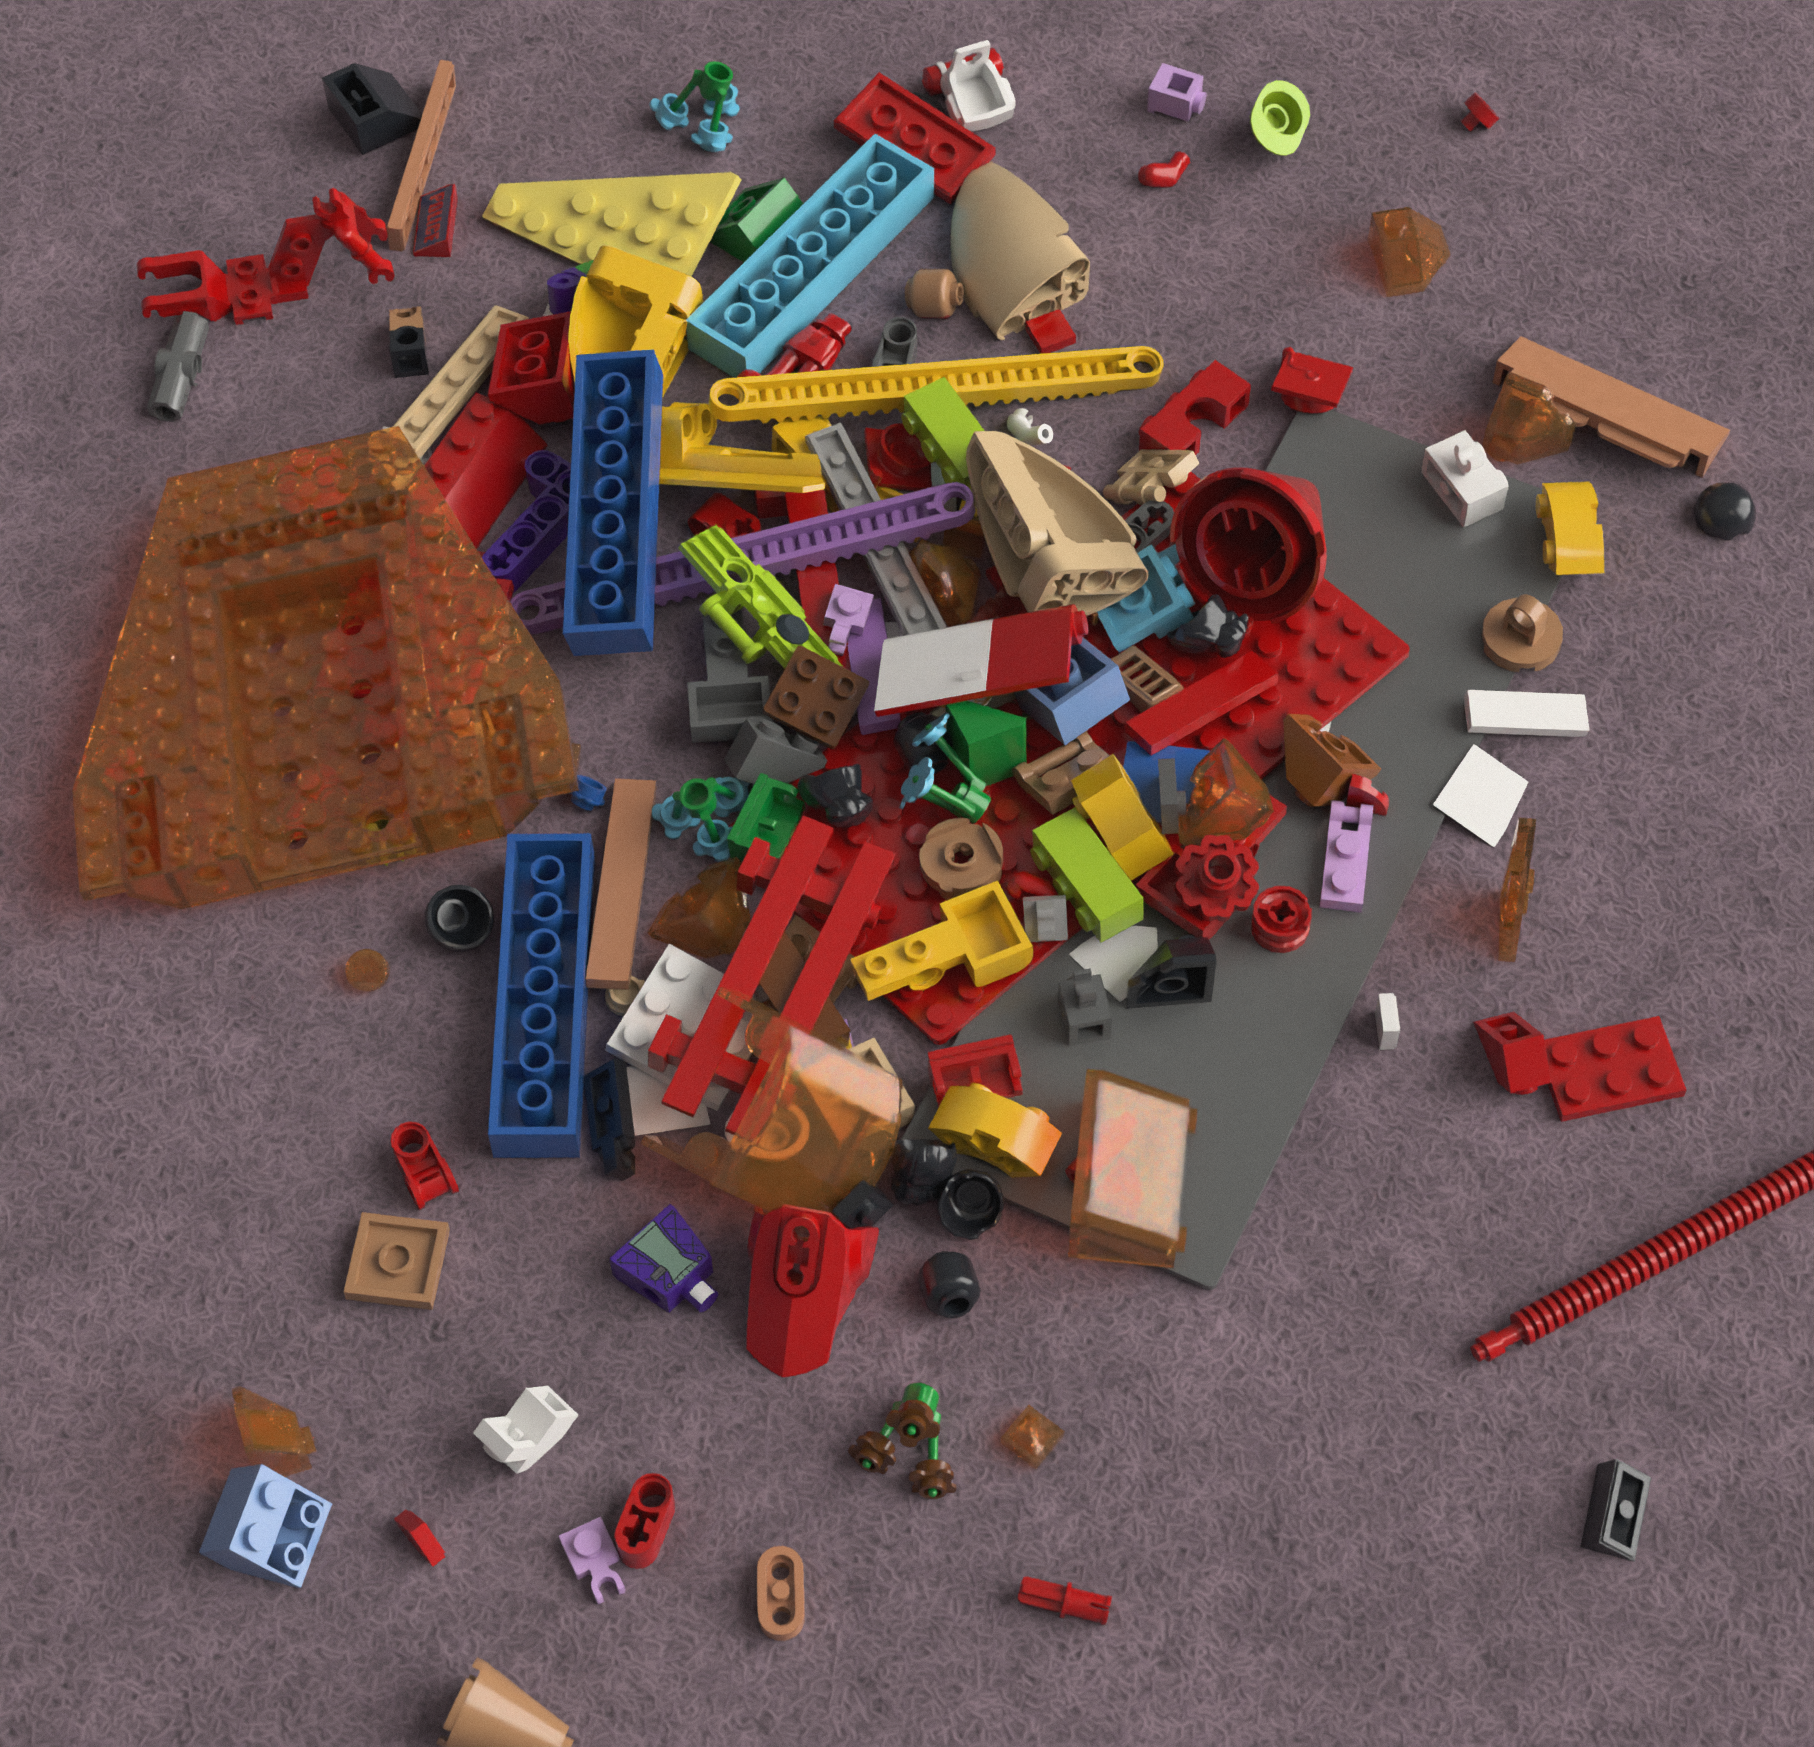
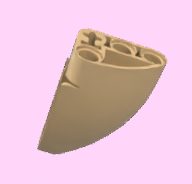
(1012, 252)
(1049, 528)

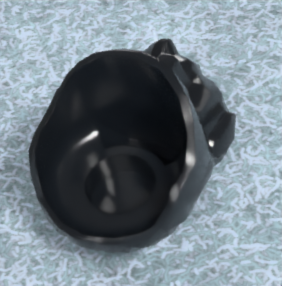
(1211, 630)
(838, 795)
(921, 1169)

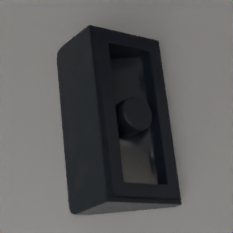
(1616, 1510)

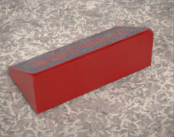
(436, 222)

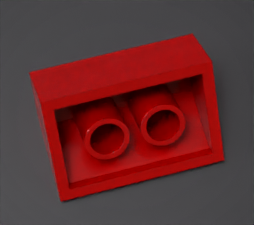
(534, 369)

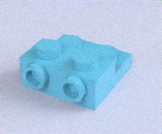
(1152, 608)

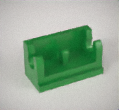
(767, 814)

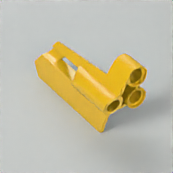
(692, 462)

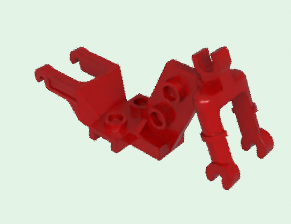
(250, 285)

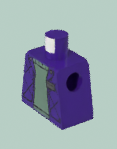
(666, 1263)

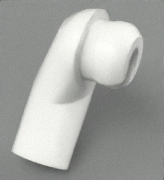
(1022, 430)

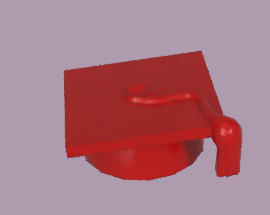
(1310, 382)
(896, 459)

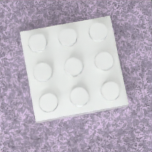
(683, 990)

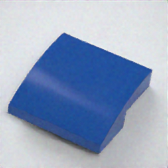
(1145, 772)

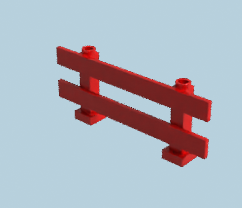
(786, 883)

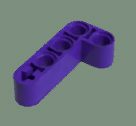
(550, 484)

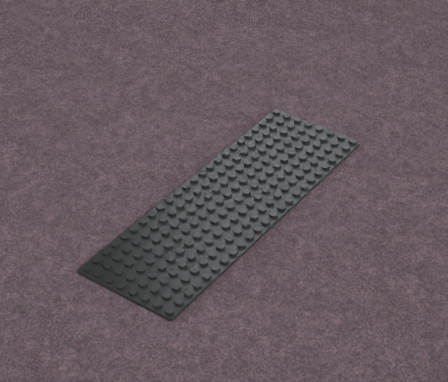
(1273, 1014)

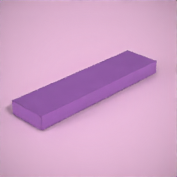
(865, 661)

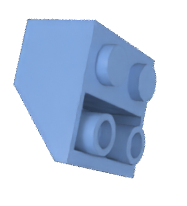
(265, 1526)

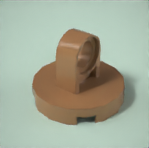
(1522, 634)

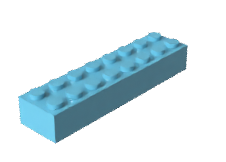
(811, 258)

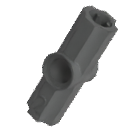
(177, 367)

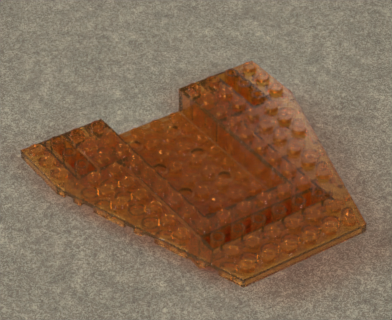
(295, 549)

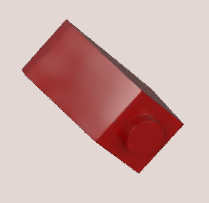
(1514, 1052)

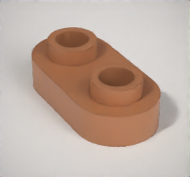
(780, 1595)

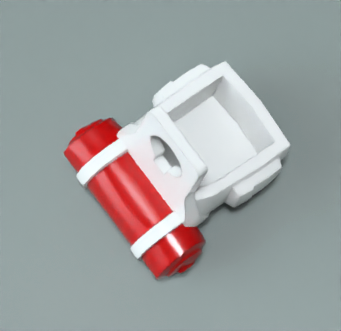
(972, 87)

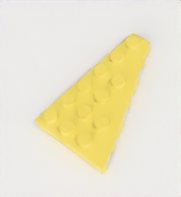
(647, 216)

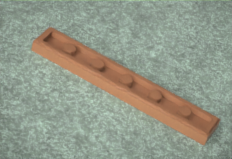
(421, 156)
(621, 884)

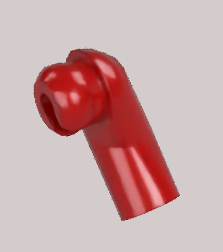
(1031, 884)

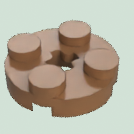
(971, 839)

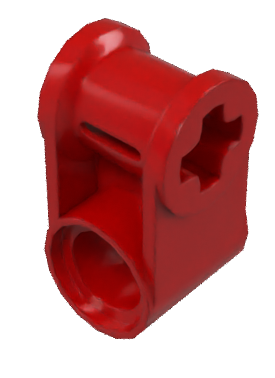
(726, 515)
(425, 1170)

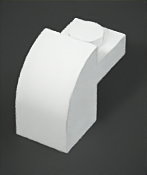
(528, 1429)

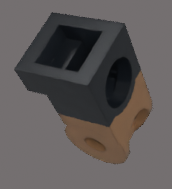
(408, 342)

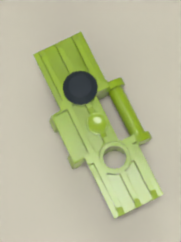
(760, 593)

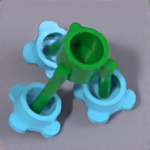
(720, 99)
(696, 803)

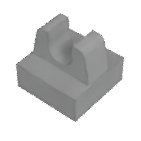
(1045, 918)

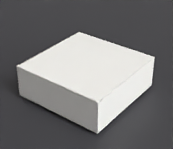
(1387, 1021)

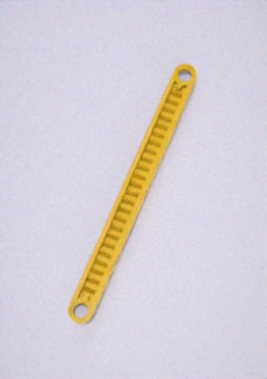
(972, 380)

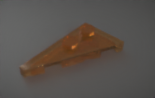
(1515, 889)

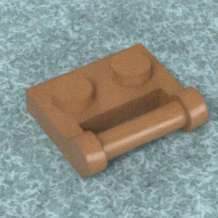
(1055, 787)

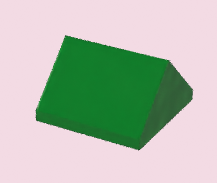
(987, 739)

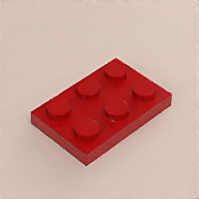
(1612, 1069)

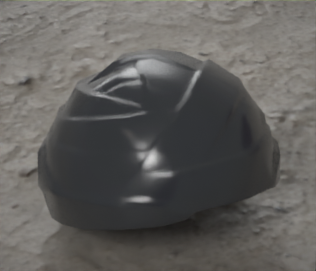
(459, 918)

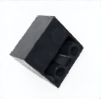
(370, 106)

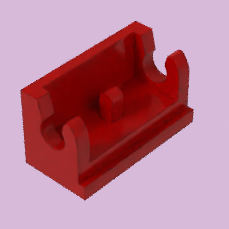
(983, 1062)

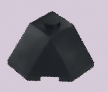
(1174, 974)

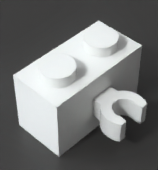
(1465, 478)

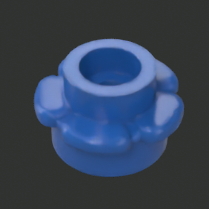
(589, 794)

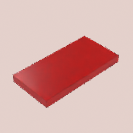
(918, 129)

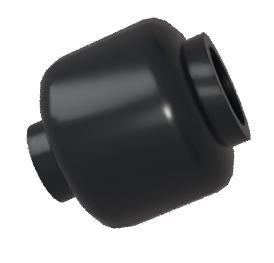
(911, 755)
(949, 1284)

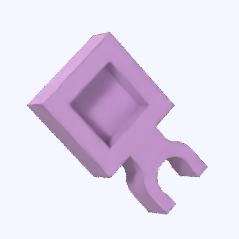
(591, 1553)

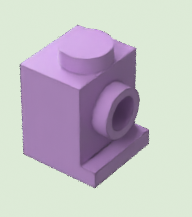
(1176, 92)

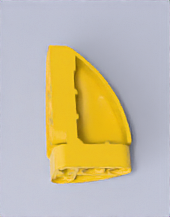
(633, 307)

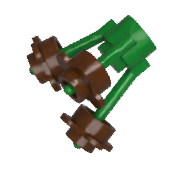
(913, 1420)

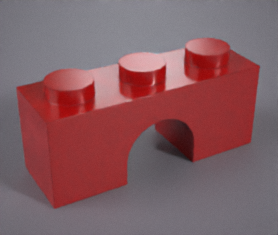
(1210, 395)

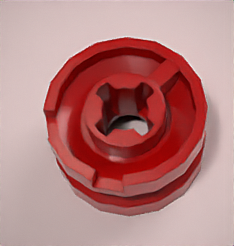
(1277, 935)

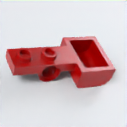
(1159, 882)

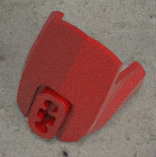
(794, 1313)

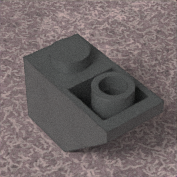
(773, 752)

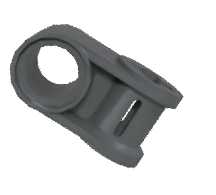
(897, 343)

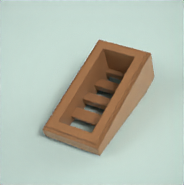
(1160, 679)

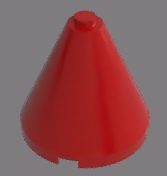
(1251, 542)

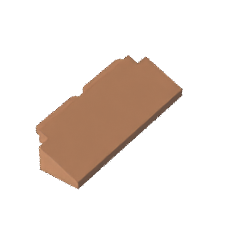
(1616, 408)

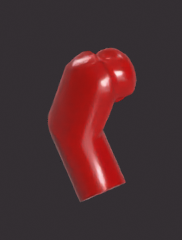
(1164, 174)

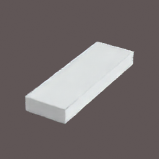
(1526, 713)

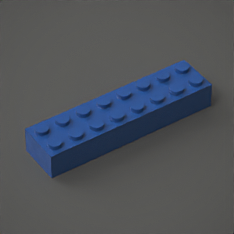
(613, 503)
(542, 997)

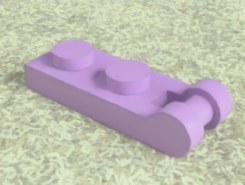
(1346, 858)

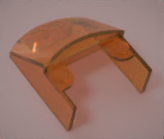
(811, 1127)

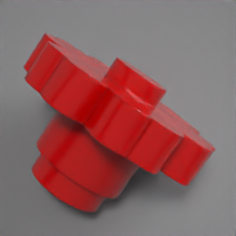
(1216, 877)

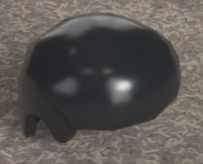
(1725, 510)
(973, 1197)

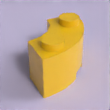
(1571, 529)
(1123, 821)
(995, 1130)

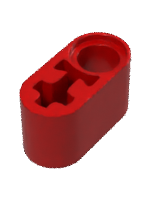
(655, 1521)

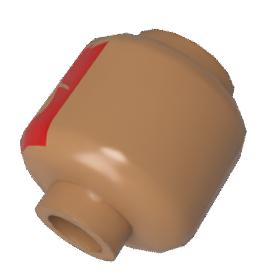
(933, 293)

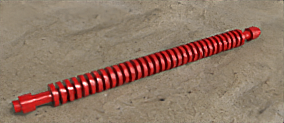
(1650, 1257)

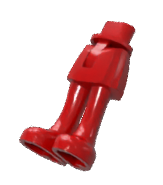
(811, 348)

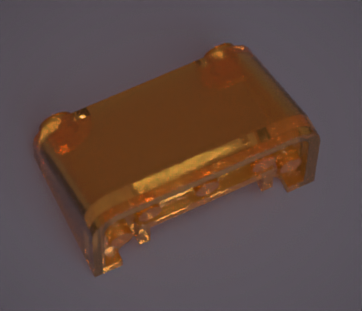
(1129, 1172)

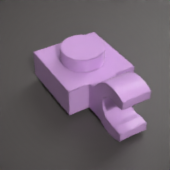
(847, 615)

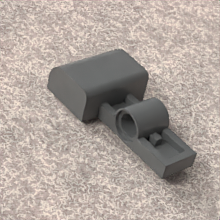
(728, 695)

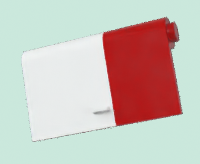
(978, 659)

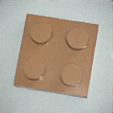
(397, 1261)

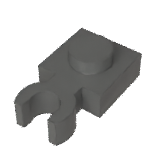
(1171, 801)

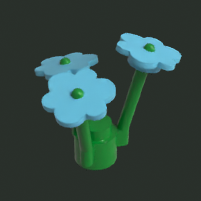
(964, 800)

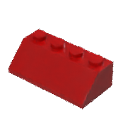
(482, 463)

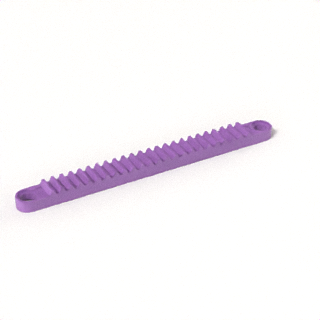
(790, 546)

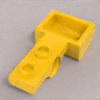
(974, 931)

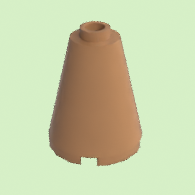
(500, 1714)

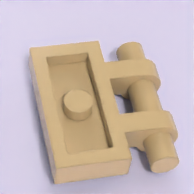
(1148, 472)

